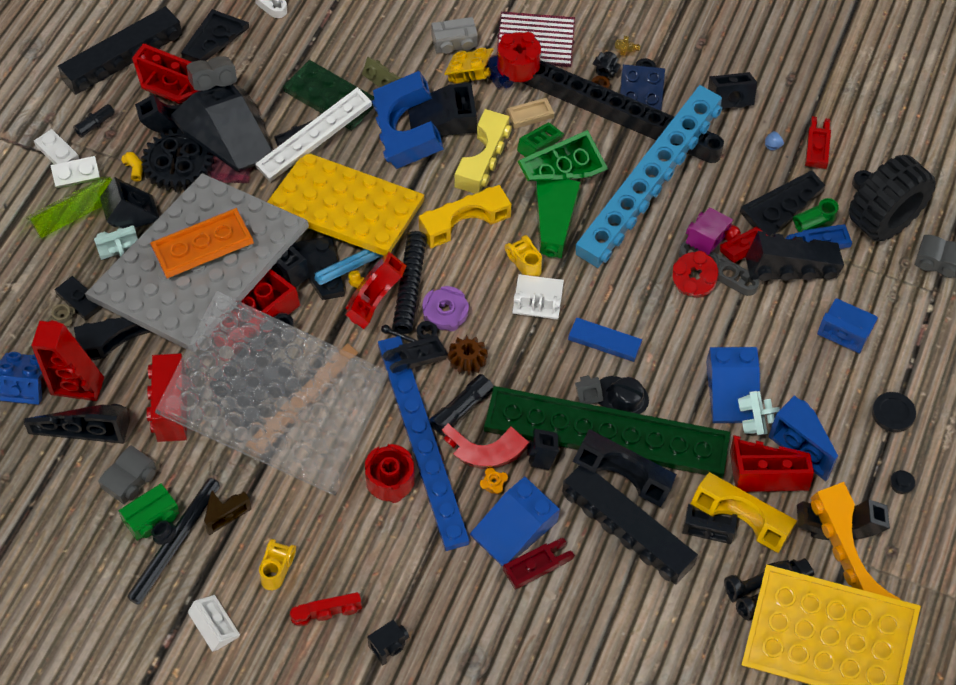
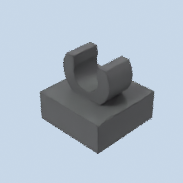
(589, 390)

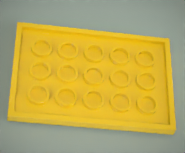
(347, 203)
(828, 632)

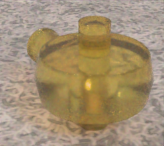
(626, 46)

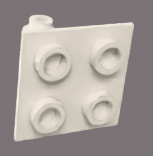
(538, 296)

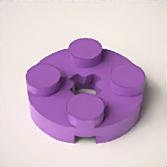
(450, 319)

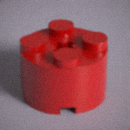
(519, 56)
(389, 472)

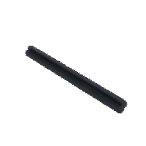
(167, 550)

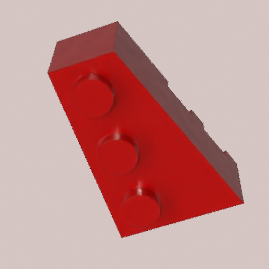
(769, 468)

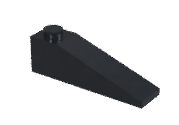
(91, 423)

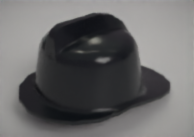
(624, 394)

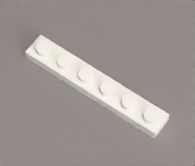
(313, 134)

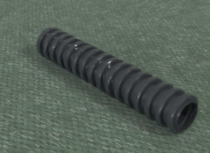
(409, 283)

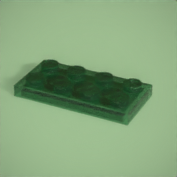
(322, 89)

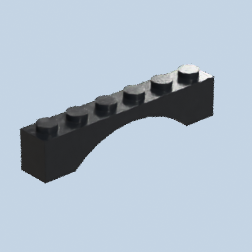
(103, 337)

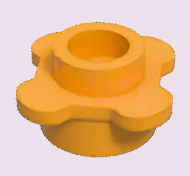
(493, 487)

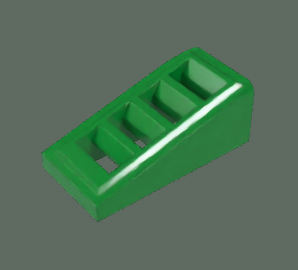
(527, 142)

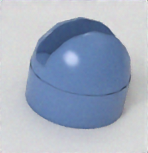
(773, 141)

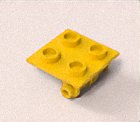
(469, 65)

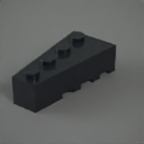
(792, 258)

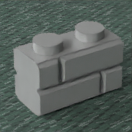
(454, 35)

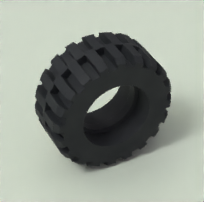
(892, 197)

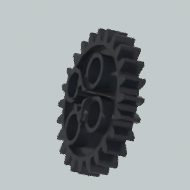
(164, 159)

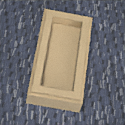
(530, 113)

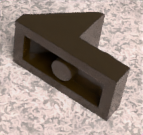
(221, 514)

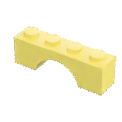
(474, 171)

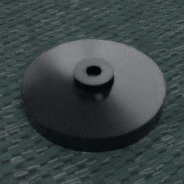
(894, 412)

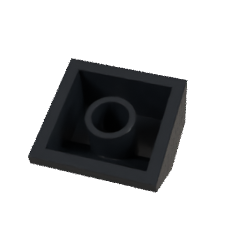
(127, 205)

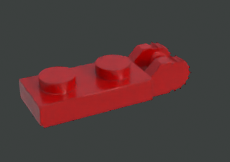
(818, 144)
(325, 608)

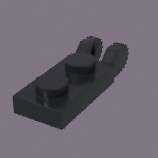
(416, 354)

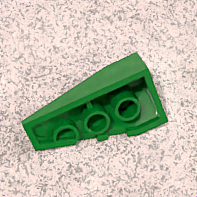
(565, 160)

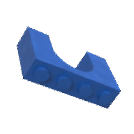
(390, 103)

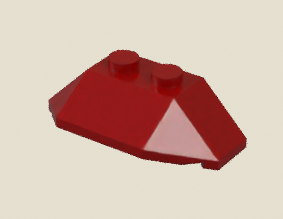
(163, 73)

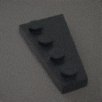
(780, 205)

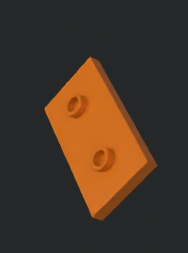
(201, 243)

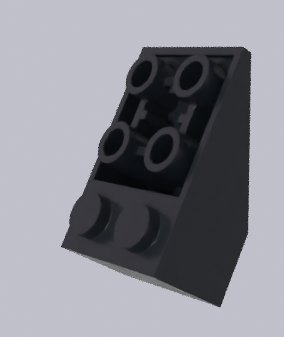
(450, 110)

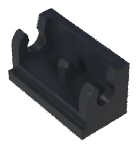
(709, 527)

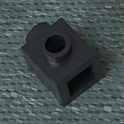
(543, 449)
(387, 641)

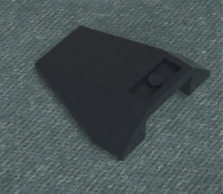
(225, 125)

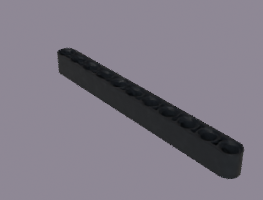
(617, 108)

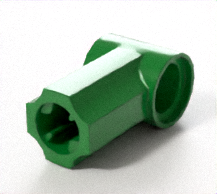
(817, 216)

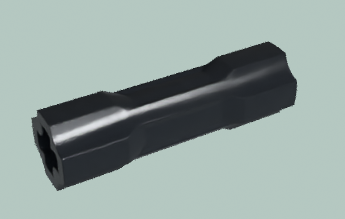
(474, 392)

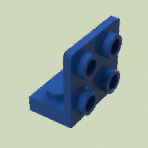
(847, 325)
(20, 378)

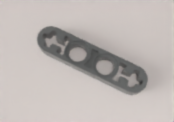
(725, 264)

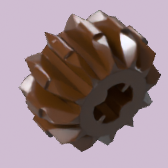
(467, 355)

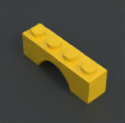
(487, 205)
(720, 497)

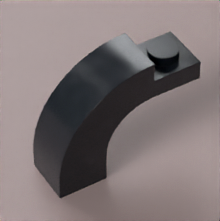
(157, 115)
(867, 519)

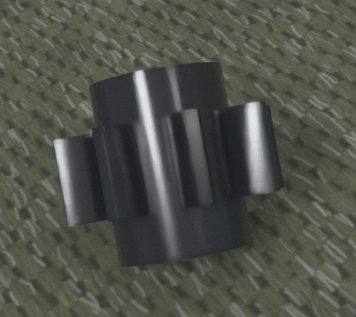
(606, 64)

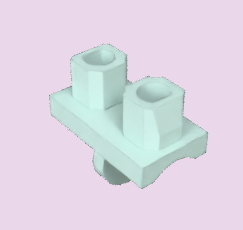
(115, 242)
(754, 402)

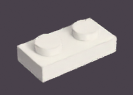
(55, 148)
(75, 172)

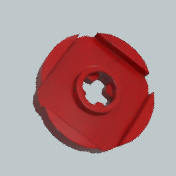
(700, 262)

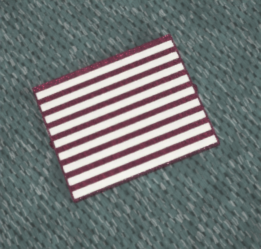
(551, 31)

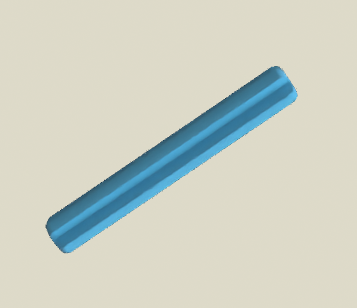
(345, 265)

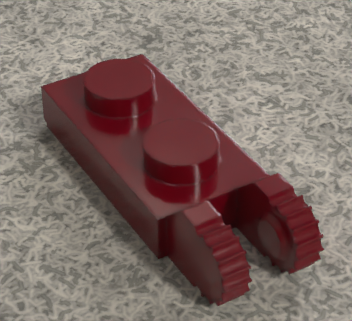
(536, 563)

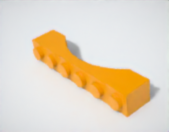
(835, 511)

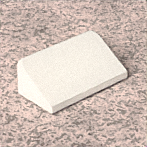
(213, 622)

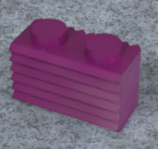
(708, 230)

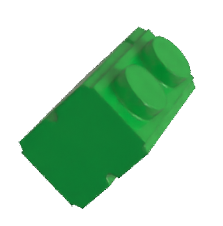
(148, 510)

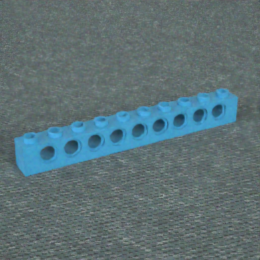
(700, 101)

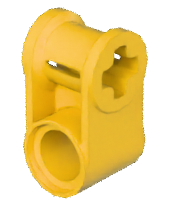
(525, 256)
(276, 560)

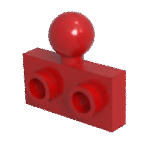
(737, 243)

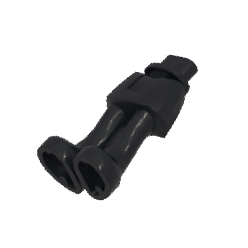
(738, 589)

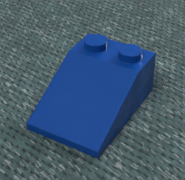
(731, 376)
(800, 429)
(515, 522)

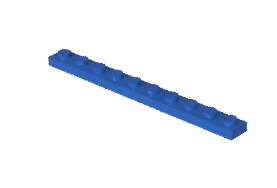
(425, 452)

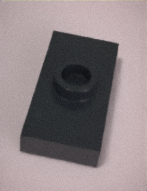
(74, 295)

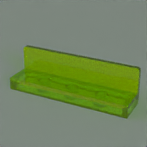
(69, 208)

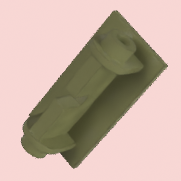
(378, 73)

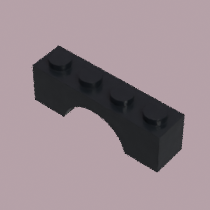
(649, 478)

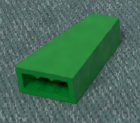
(555, 211)

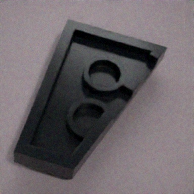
(213, 35)
(319, 255)

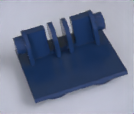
(643, 84)

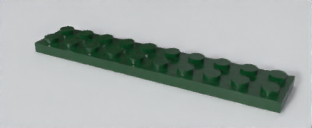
(654, 438)

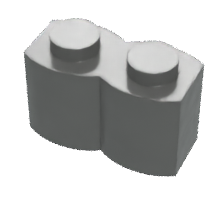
(216, 71)
(937, 255)
(127, 475)

